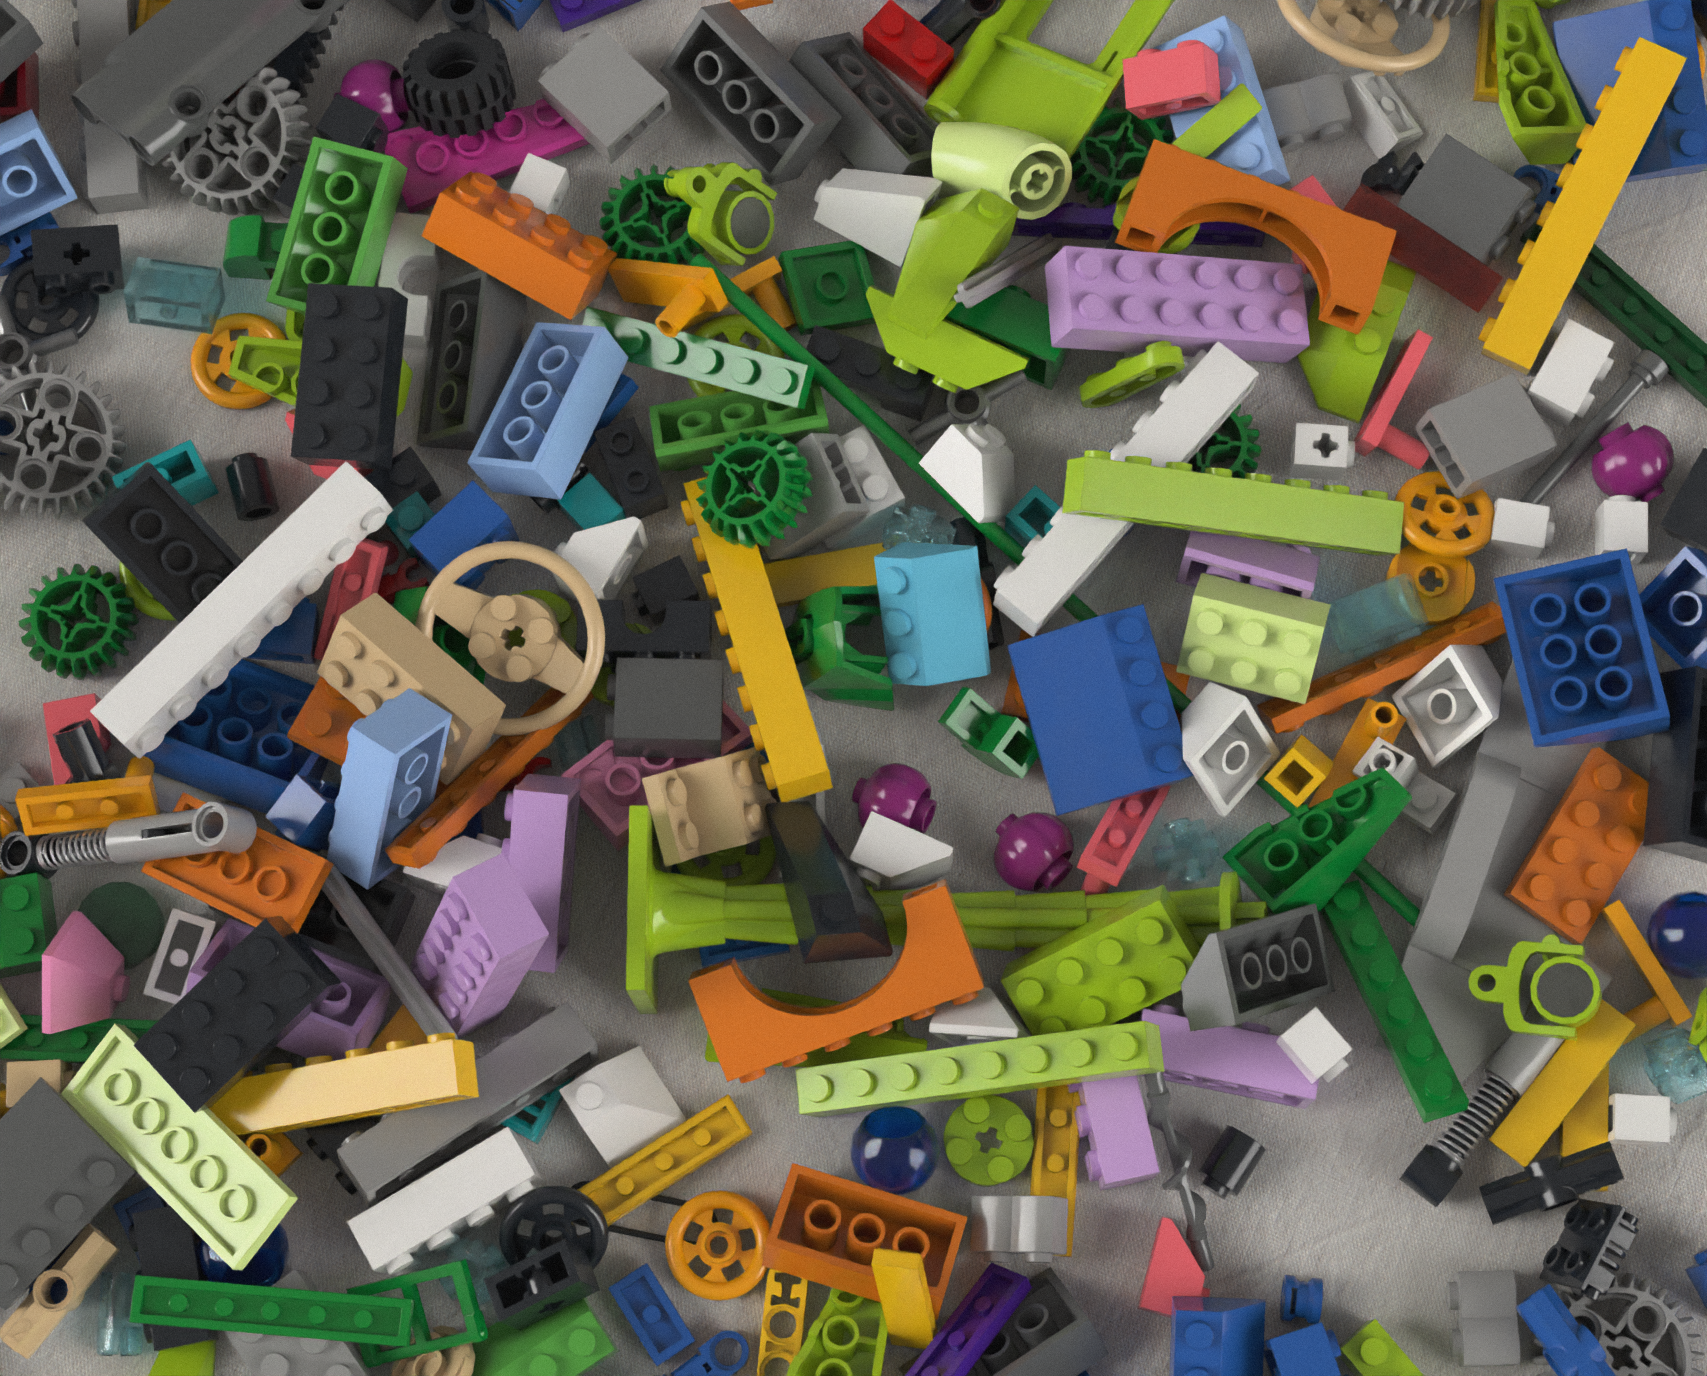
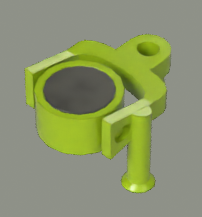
(726, 220)
(1561, 988)

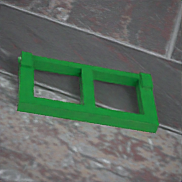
(424, 1344)

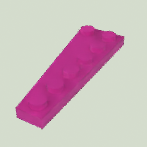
(498, 152)

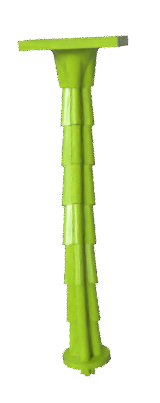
(693, 912)

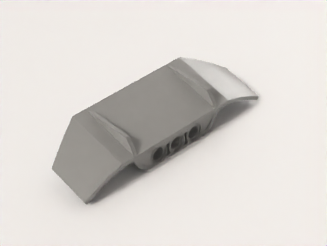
(1464, 909)

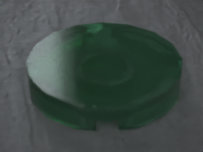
(127, 919)

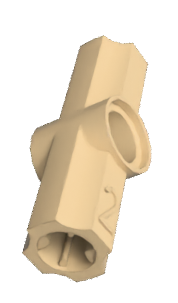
(38, 1313)

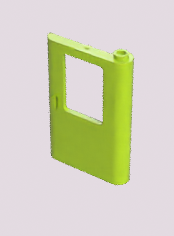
(1030, 87)

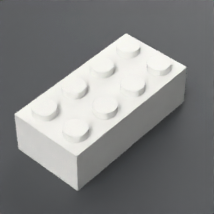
(446, 1203)

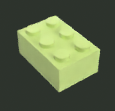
(1252, 638)

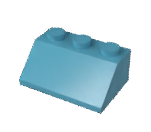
(932, 613)

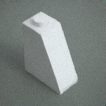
(876, 208)

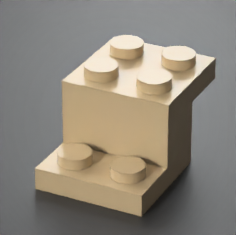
(709, 805)

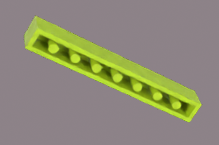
(1231, 505)
(980, 1069)

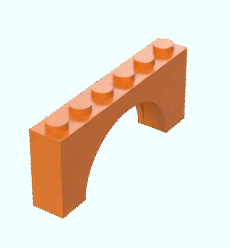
(1338, 248)
(760, 1031)

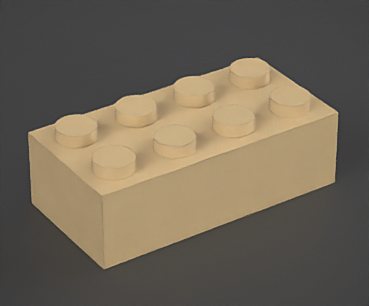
(383, 654)

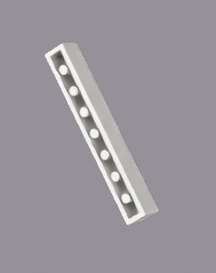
(1078, 543)
(242, 610)

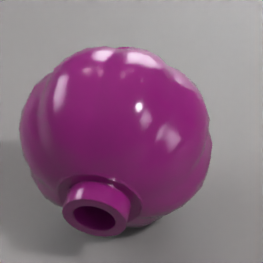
(379, 88)
(1633, 462)
(896, 794)
(1033, 851)

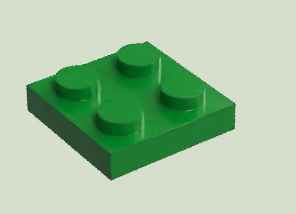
(828, 286)

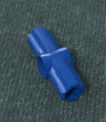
(1566, 1344)

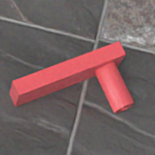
(1376, 427)
(353, 583)
(1118, 839)

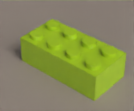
(1104, 967)

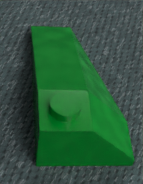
(1319, 846)

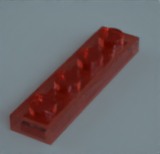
(1428, 251)

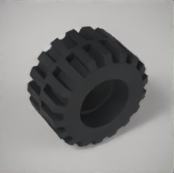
(459, 82)

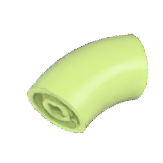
(1002, 161)

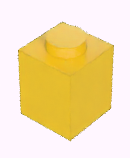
(1299, 770)

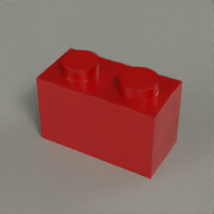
(907, 48)

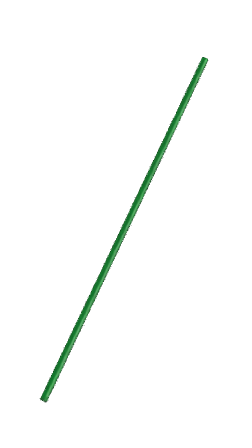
(992, 530)

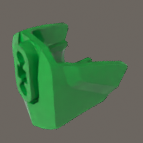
(824, 657)

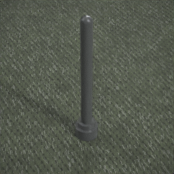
(1645, 371)

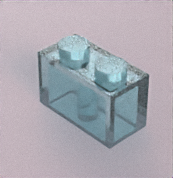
(174, 295)
(1376, 615)

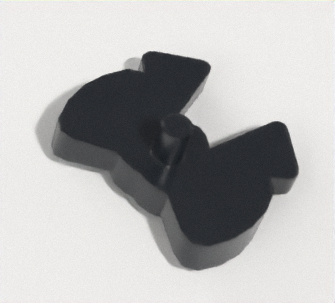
(1388, 177)

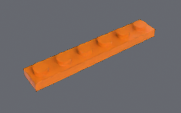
(1382, 668)
(475, 788)

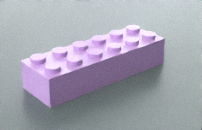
(1143, 298)
(479, 945)

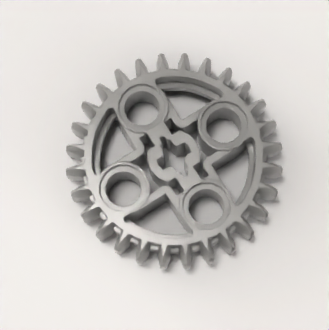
(252, 147)
(102, 441)
(1637, 1358)

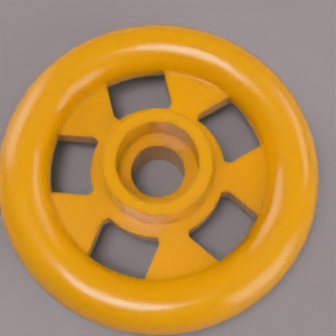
(207, 374)
(1444, 524)
(681, 1253)

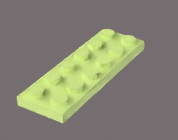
(180, 1153)

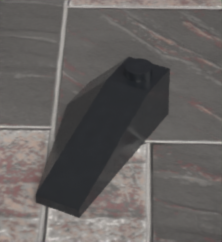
(825, 895)

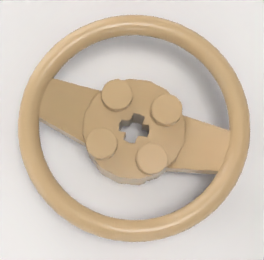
(1361, 34)
(490, 619)

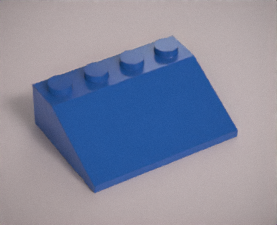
(1588, 53)
(1583, 651)
(1100, 710)
(239, 739)

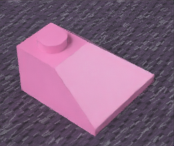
(80, 976)

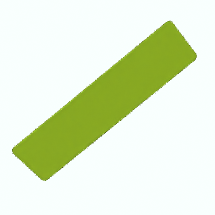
(1219, 122)

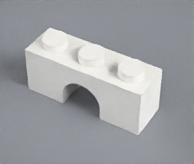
(404, 255)

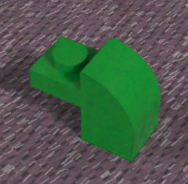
(252, 247)
(989, 736)

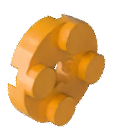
(1456, 578)

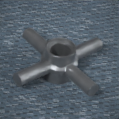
(32, 350)
(950, 415)

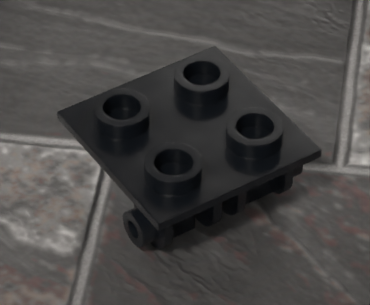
(1582, 1244)

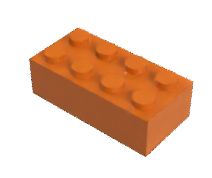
(519, 244)
(832, 1226)

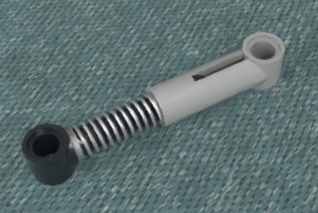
(132, 840)
(1507, 1074)

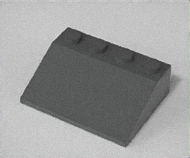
(51, 1184)

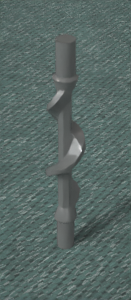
(1181, 1156)

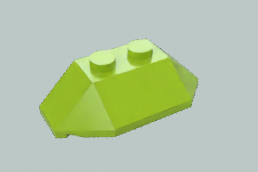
(949, 352)
(1346, 365)

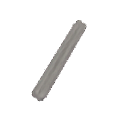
(1007, 270)
(384, 955)

